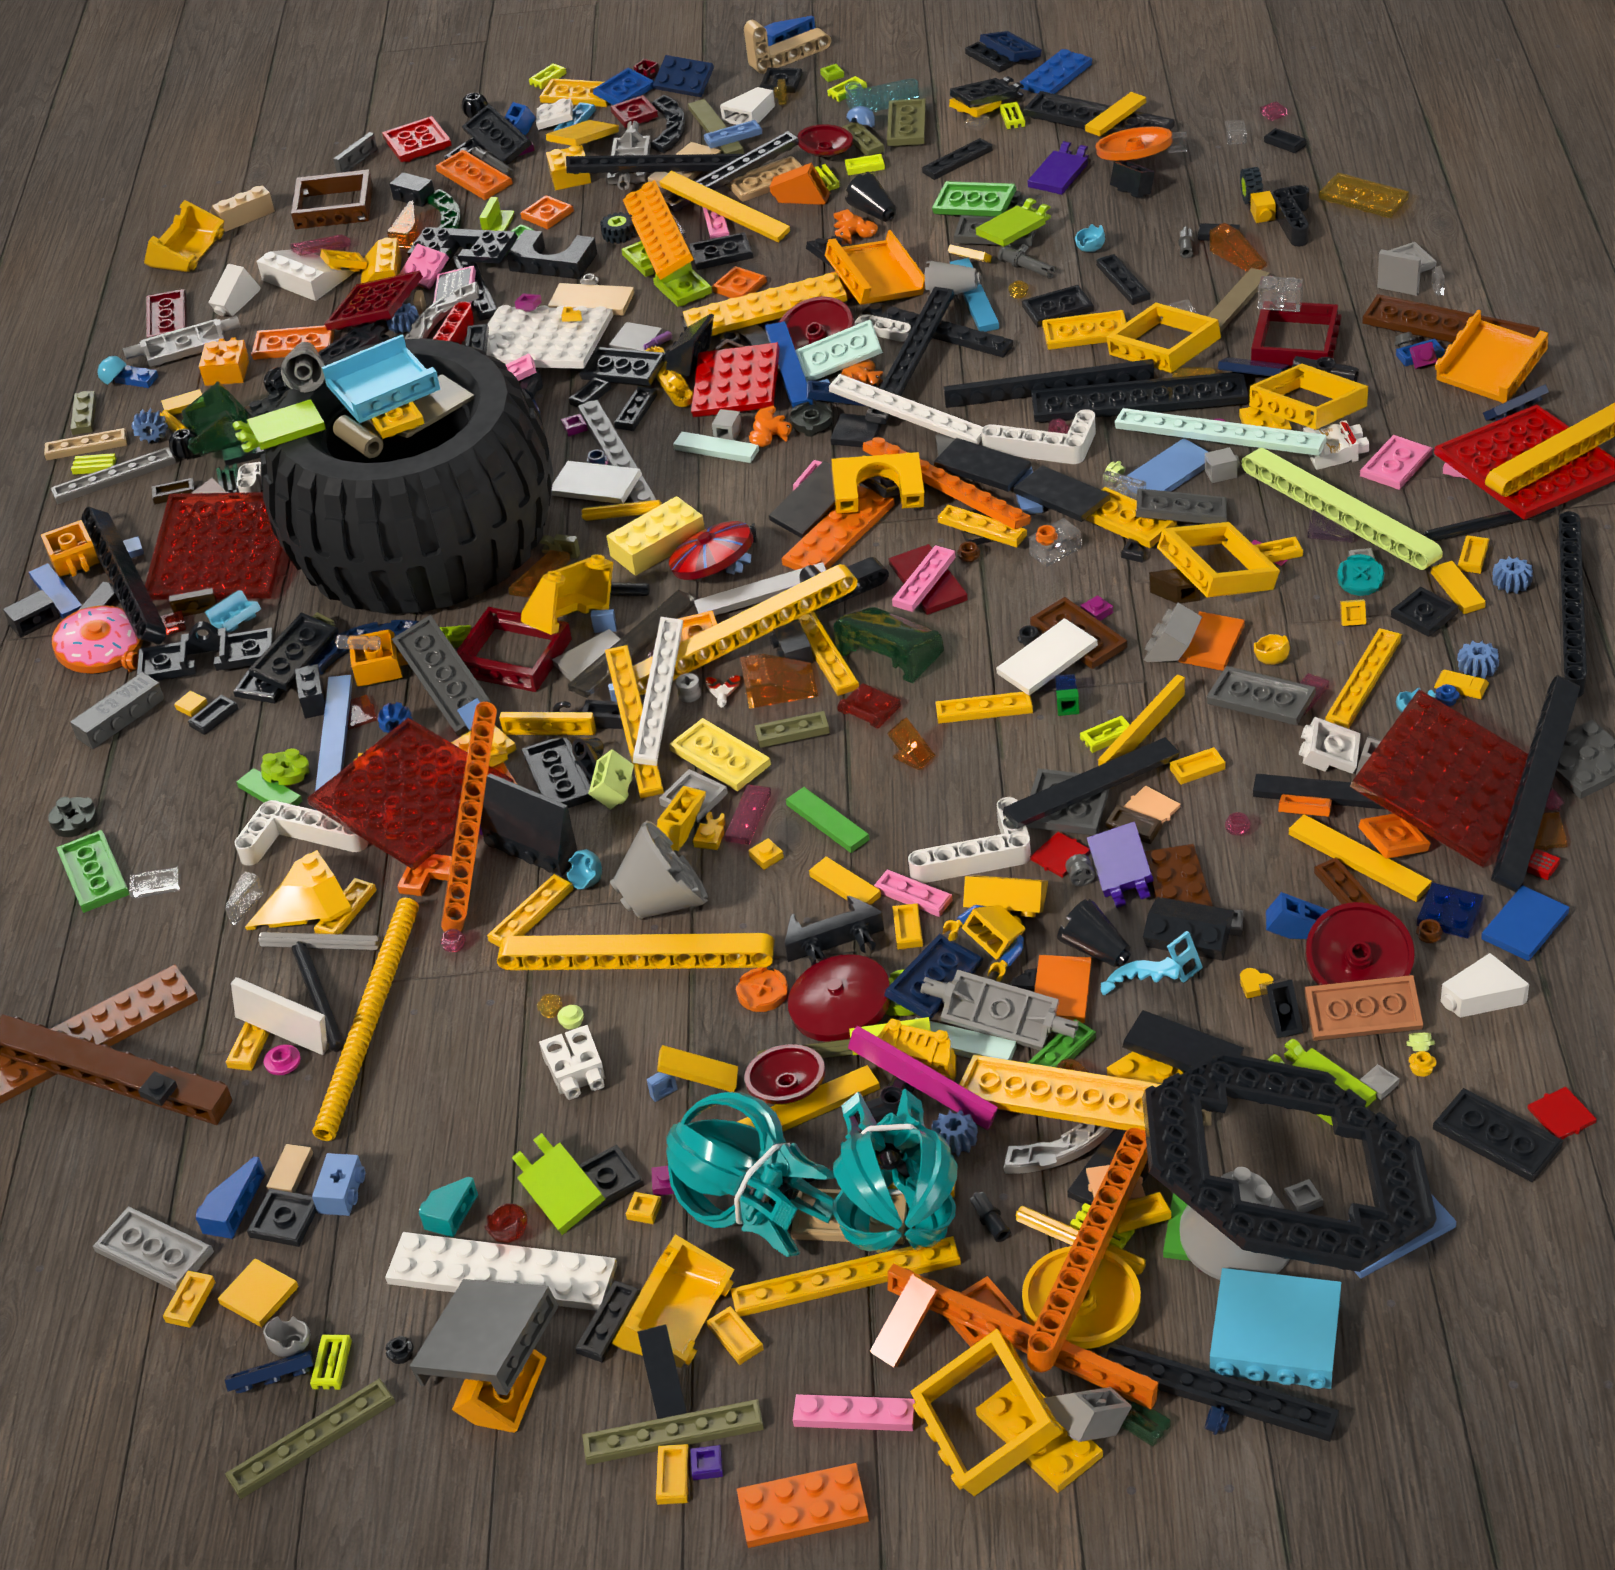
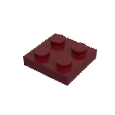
(635, 109)

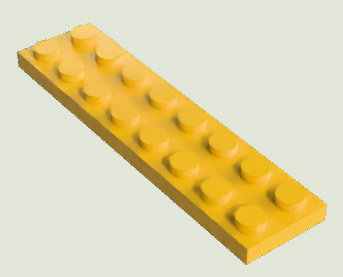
(765, 305)
(1057, 1092)

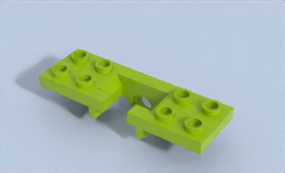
(680, 286)

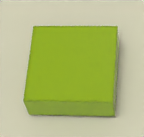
(832, 72)

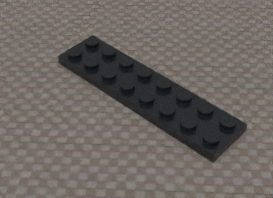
(1080, 112)

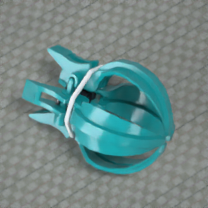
(729, 1156)
(873, 1161)

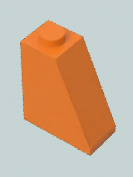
(800, 186)

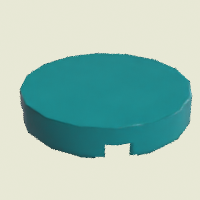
(1360, 575)

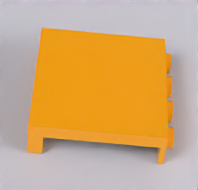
(876, 270)
(1490, 359)

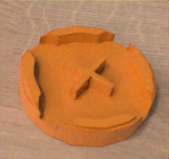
(762, 989)

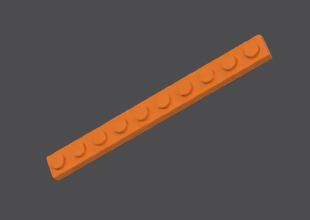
(957, 488)
(1071, 1358)

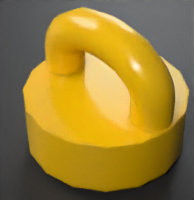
(674, 379)

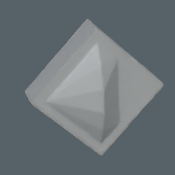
(1380, 1081)

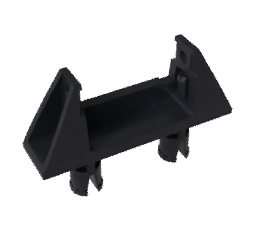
(834, 931)

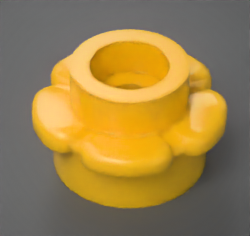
(1422, 1063)

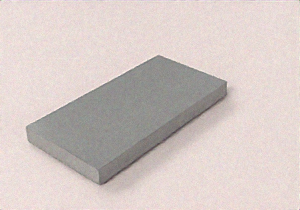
(152, 1248)

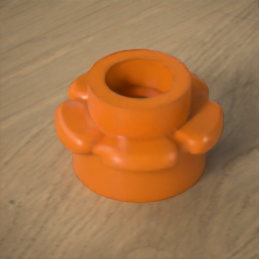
(1046, 535)
(130, 660)

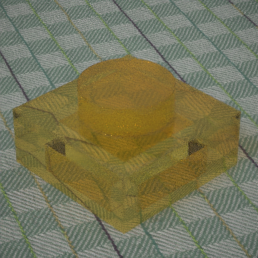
(781, 92)

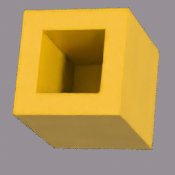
(1263, 207)

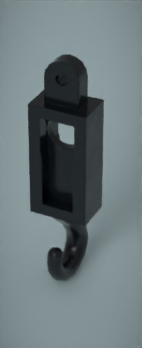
(605, 713)

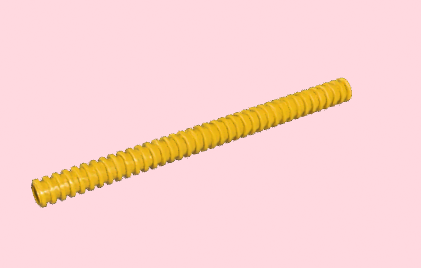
(365, 1020)

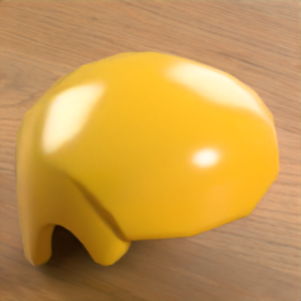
(1272, 649)

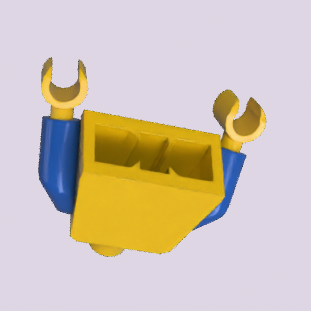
(993, 930)

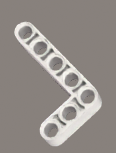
(1044, 445)
(295, 822)
(975, 855)

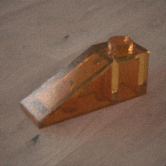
(405, 227)
(1234, 247)

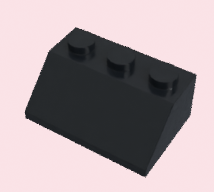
(684, 352)
(1206, 924)

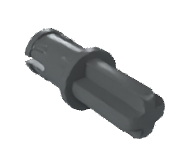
(1186, 242)

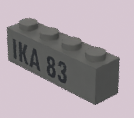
(117, 710)

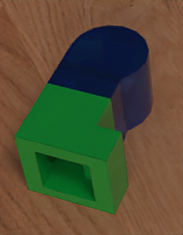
(1067, 692)

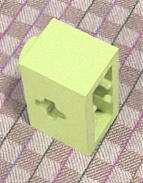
(611, 779)

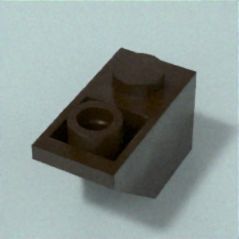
(1173, 586)

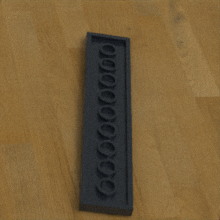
(1141, 395)

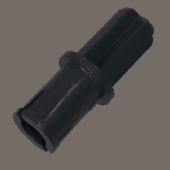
(990, 1216)

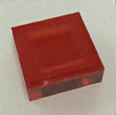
(174, 622)

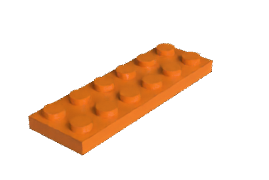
(838, 532)

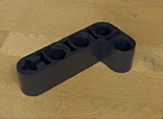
(1289, 208)
(868, 572)

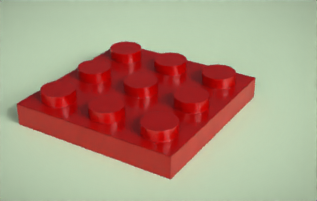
(416, 139)

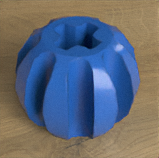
(392, 716)

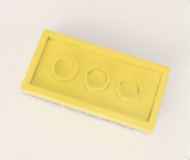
(720, 754)

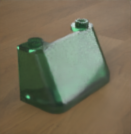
(212, 420)
(906, 642)

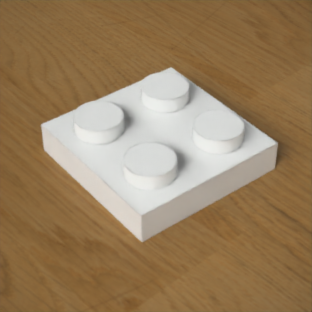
(554, 113)

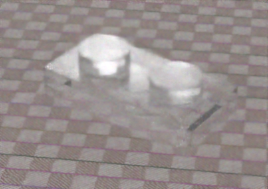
(155, 882)

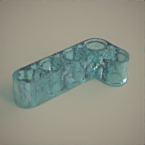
(878, 96)

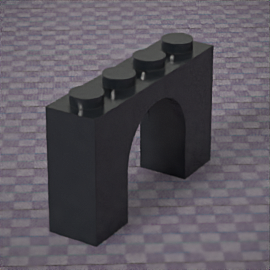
(572, 263)

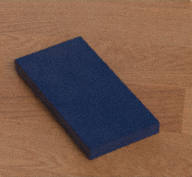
(938, 962)

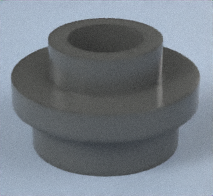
(1404, 339)

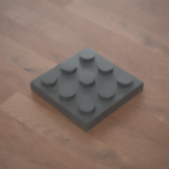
(1587, 759)
(1078, 818)

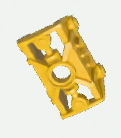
(923, 1045)

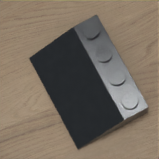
(527, 825)

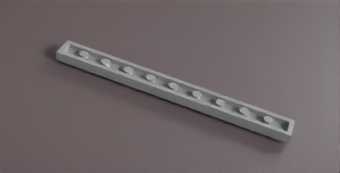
(613, 447)

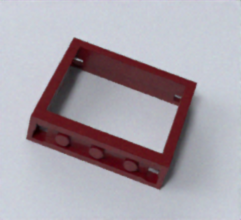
(1310, 314)
(504, 673)

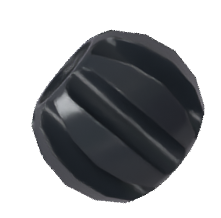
(473, 104)
(274, 382)
(179, 443)

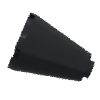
(870, 197)
(1094, 934)

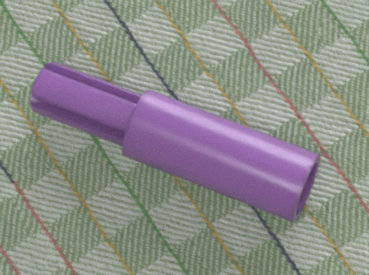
(666, 336)

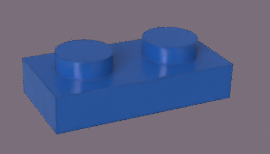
(136, 376)

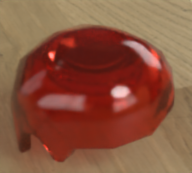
(507, 1223)

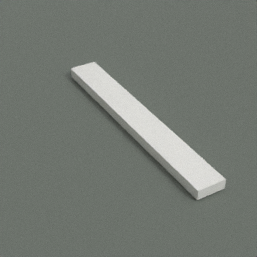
(906, 409)
(658, 691)

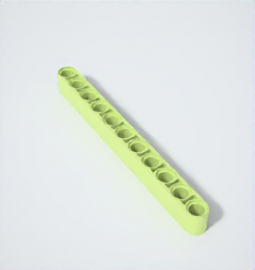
(1342, 508)

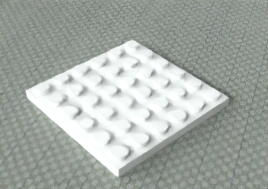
(545, 336)

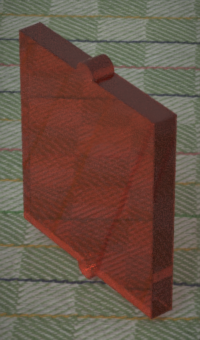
(361, 712)

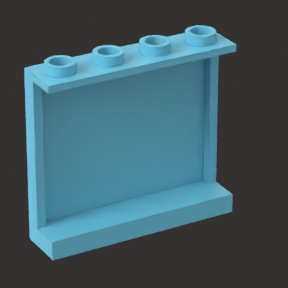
(379, 379)
(1275, 1328)

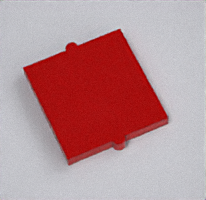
(1056, 852)
(1561, 1113)

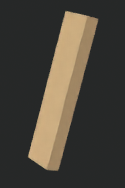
(85, 444)

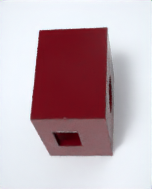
(649, 68)

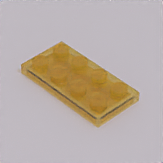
(1364, 195)

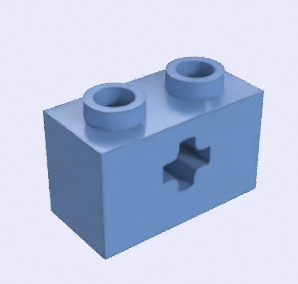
(338, 1184)

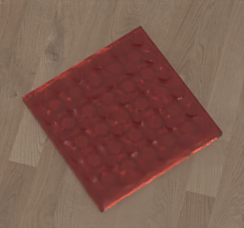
(214, 544)
(1445, 777)
(400, 793)

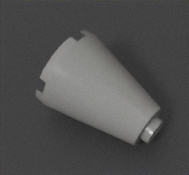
(951, 277)
(303, 368)

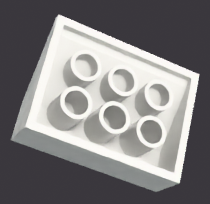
(302, 274)

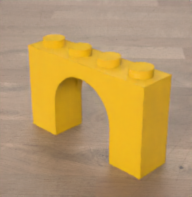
(900, 468)

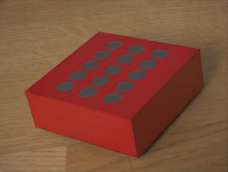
(1542, 864)

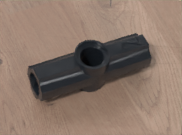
(1328, 365)

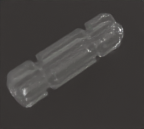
(358, 642)

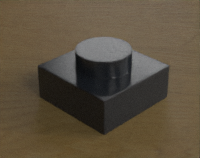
(157, 1088)

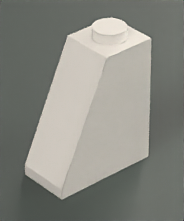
(748, 106)
(233, 291)
(1484, 988)

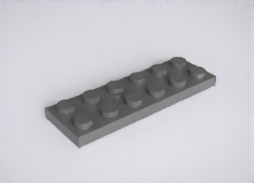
(439, 670)

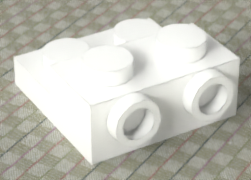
(1329, 745)

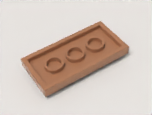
(1363, 1008)

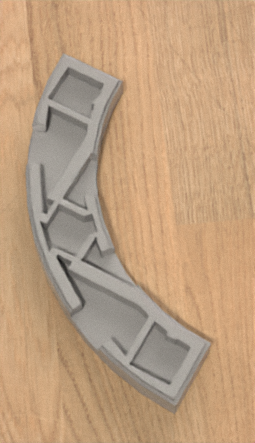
(441, 308)
(1049, 1155)

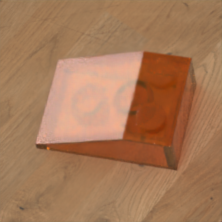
(776, 680)

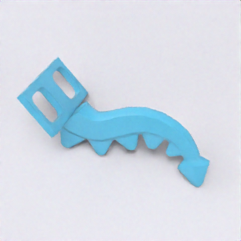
(1166, 967)

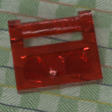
(870, 705)

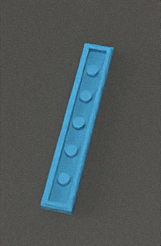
(979, 304)

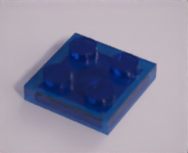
(1452, 909)

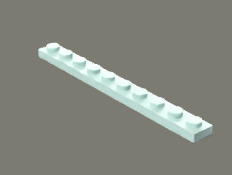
(1221, 431)

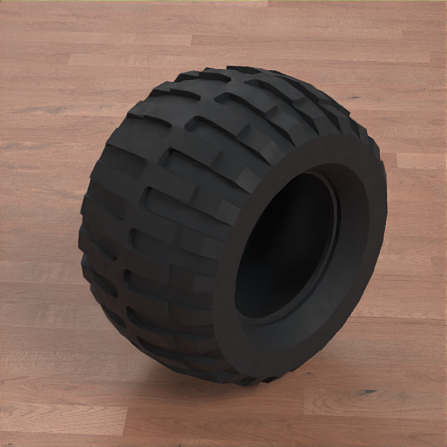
(431, 511)

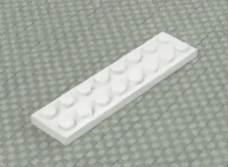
(444, 1262)

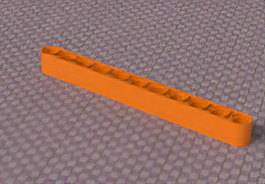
(482, 725)
(1087, 1252)

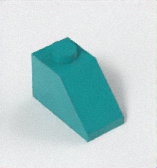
(448, 1207)

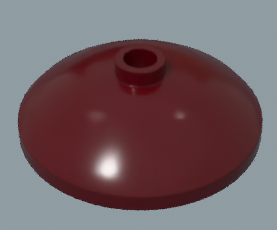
(825, 140)
(785, 1074)

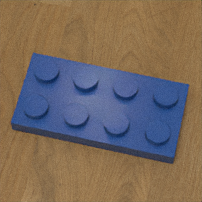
(1056, 72)

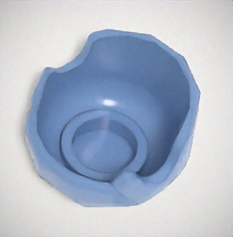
(862, 115)

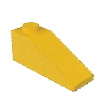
(680, 815)

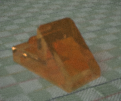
(911, 745)

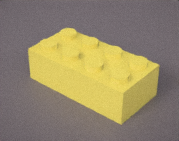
(654, 535)

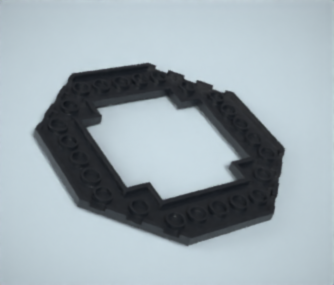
(1181, 1163)

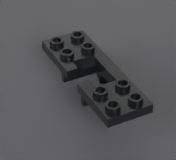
(478, 245)
(235, 651)

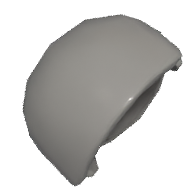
(286, 1337)

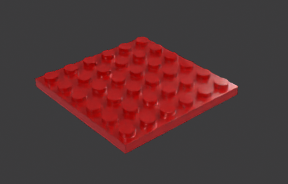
(1504, 439)

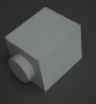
(727, 424)
(1221, 465)

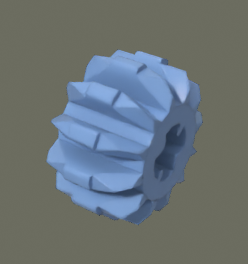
(403, 319)
(149, 425)
(1512, 575)
(1478, 659)
(957, 1130)

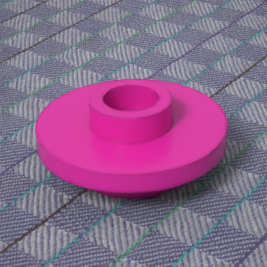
(282, 1059)

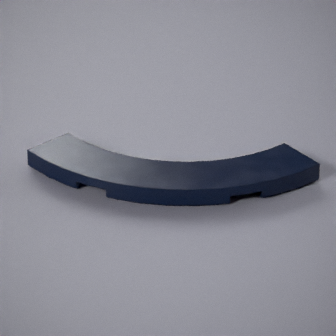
(332, 653)

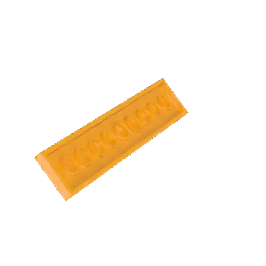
(657, 229)

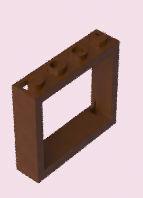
(332, 184)

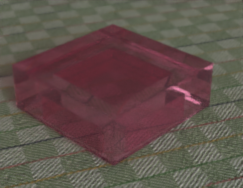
(1273, 111)

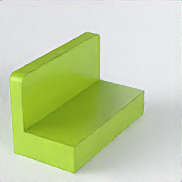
(494, 218)

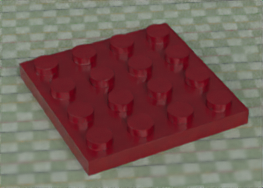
(373, 301)

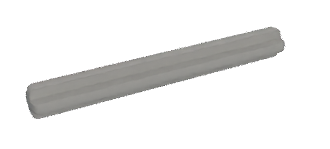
(320, 941)

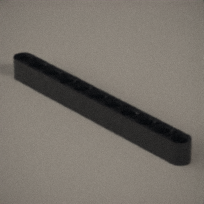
(124, 576)
(1571, 600)
(1535, 784)

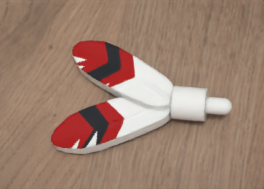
(721, 692)

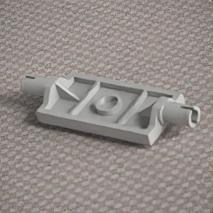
(629, 144)
(181, 342)
(999, 1009)

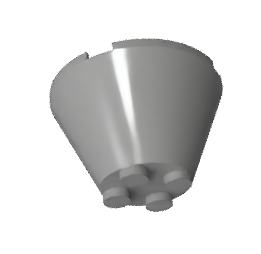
(655, 878)
(1212, 1249)

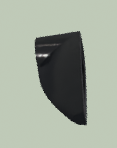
(587, 753)

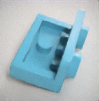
(232, 611)

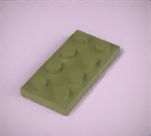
(906, 122)

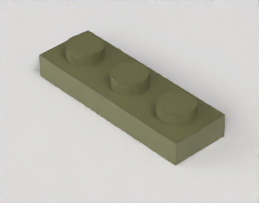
(864, 139)
(83, 412)
(792, 729)

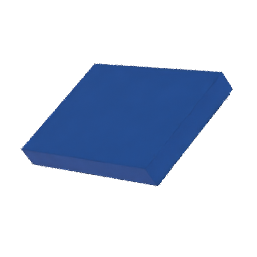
(623, 87)
(1525, 923)

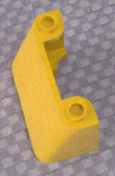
(184, 240)
(567, 590)
(678, 1295)

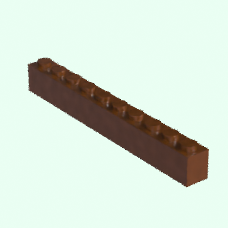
(109, 1068)

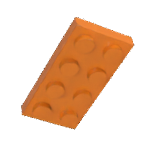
(802, 1505)

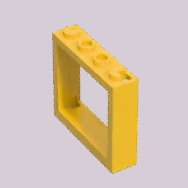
(1123, 341)
(1346, 395)
(1177, 544)
(1012, 1452)

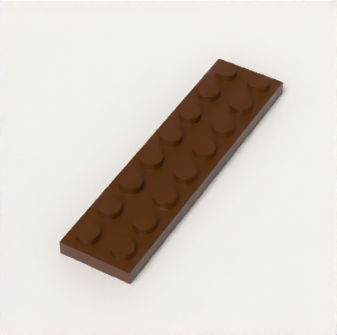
(1428, 320)

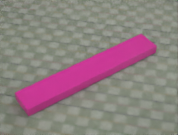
(922, 1077)

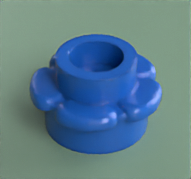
(1447, 694)

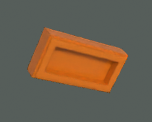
(1305, 805)

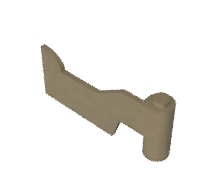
(432, 407)

